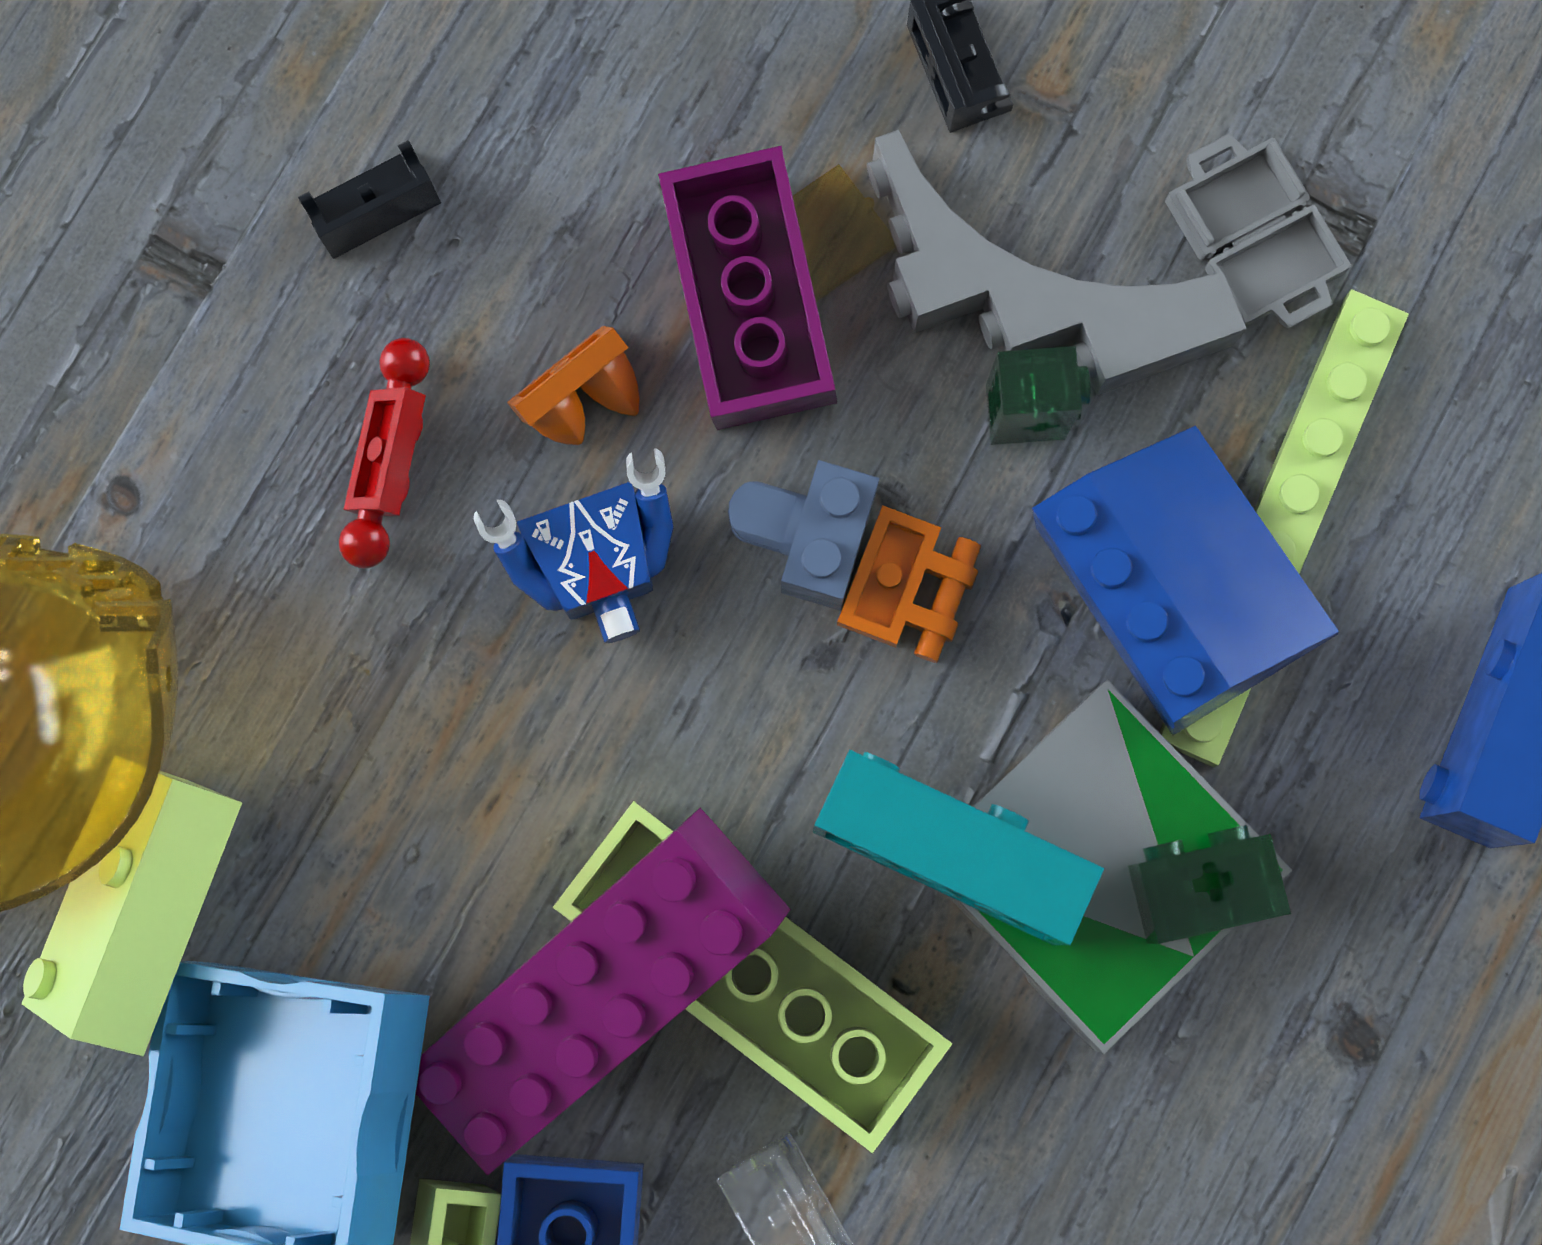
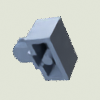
(815, 531)

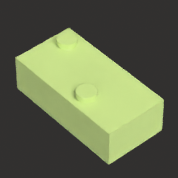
(131, 920)

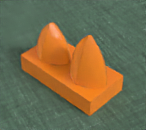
(600, 371)

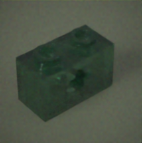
(1035, 394)
(1248, 889)

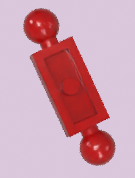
(384, 453)

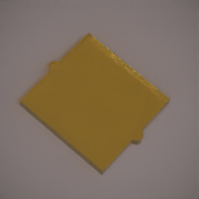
(838, 230)

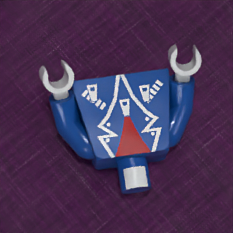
(591, 550)

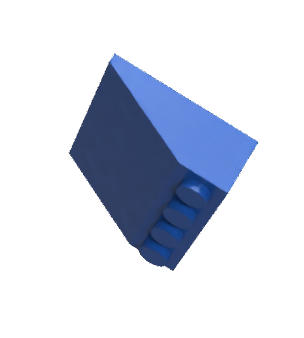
(1182, 576)

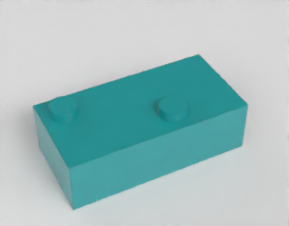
(958, 848)

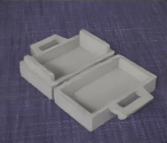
(1247, 208)

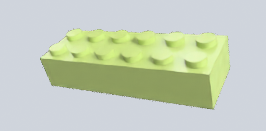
(794, 1008)

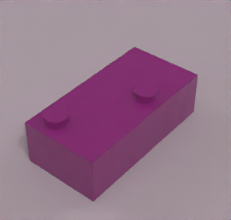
(747, 288)

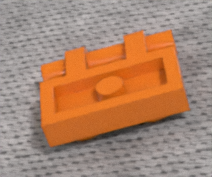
(890, 577)

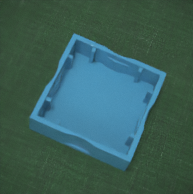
(275, 1110)

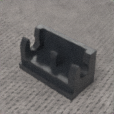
(957, 62)
(371, 202)

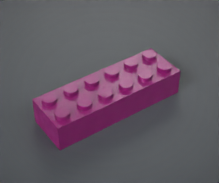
(598, 991)

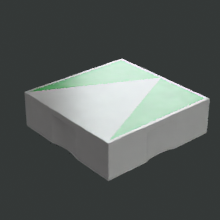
(1105, 792)

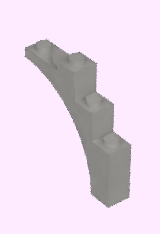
(956, 271)

